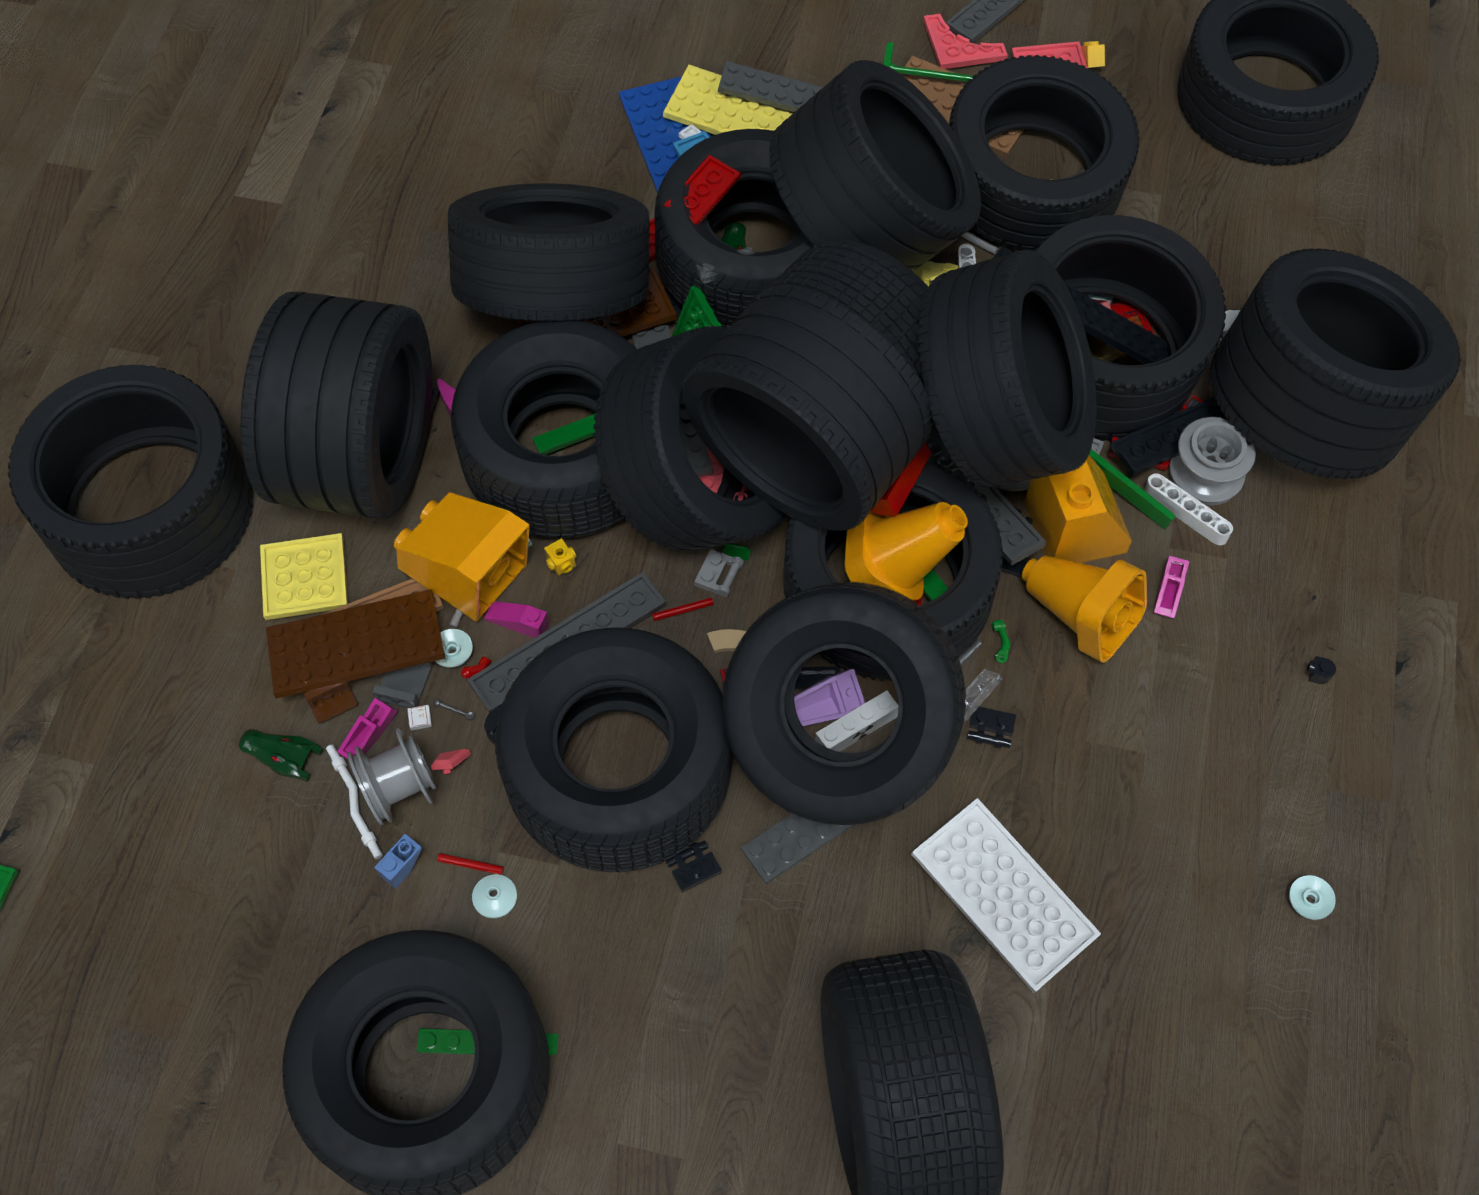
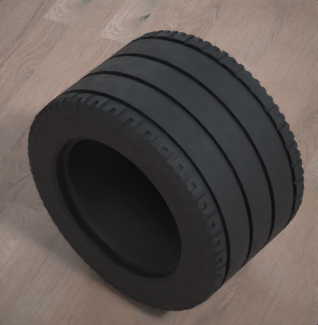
(1333, 363)
(336, 404)

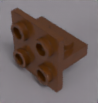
(330, 701)

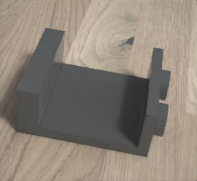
(404, 686)

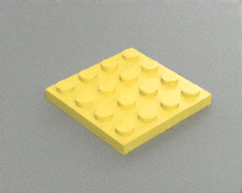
(303, 576)

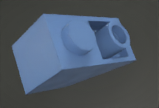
(398, 861)

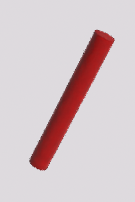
(682, 609)
(468, 863)

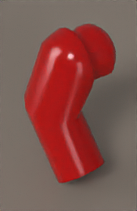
(470, 671)

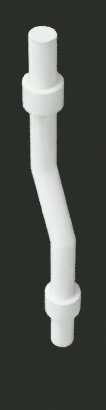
(367, 836)

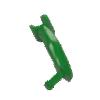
(1003, 652)

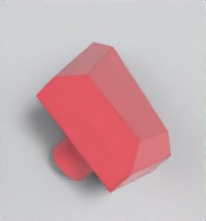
(448, 760)

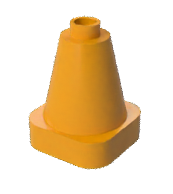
(903, 548)
(1090, 600)

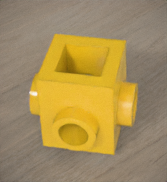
(560, 557)

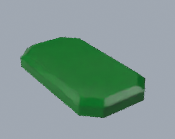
(737, 551)

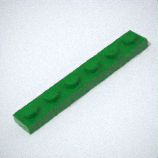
(460, 1042)

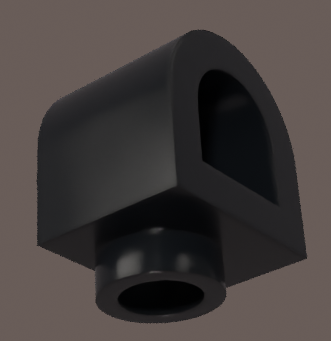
(1321, 670)

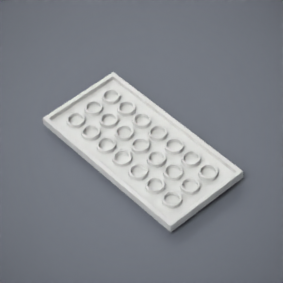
(1006, 895)

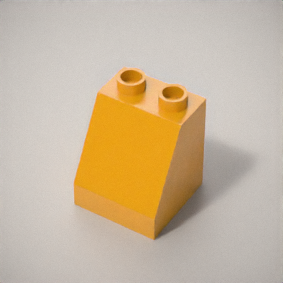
(1077, 515)
(464, 552)

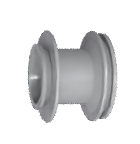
(1205, 473)
(392, 776)

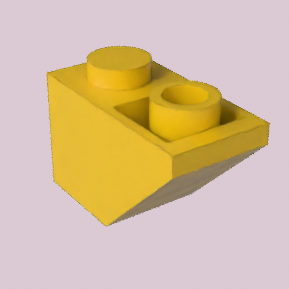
(1094, 54)

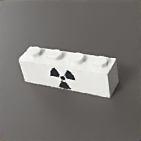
(858, 723)

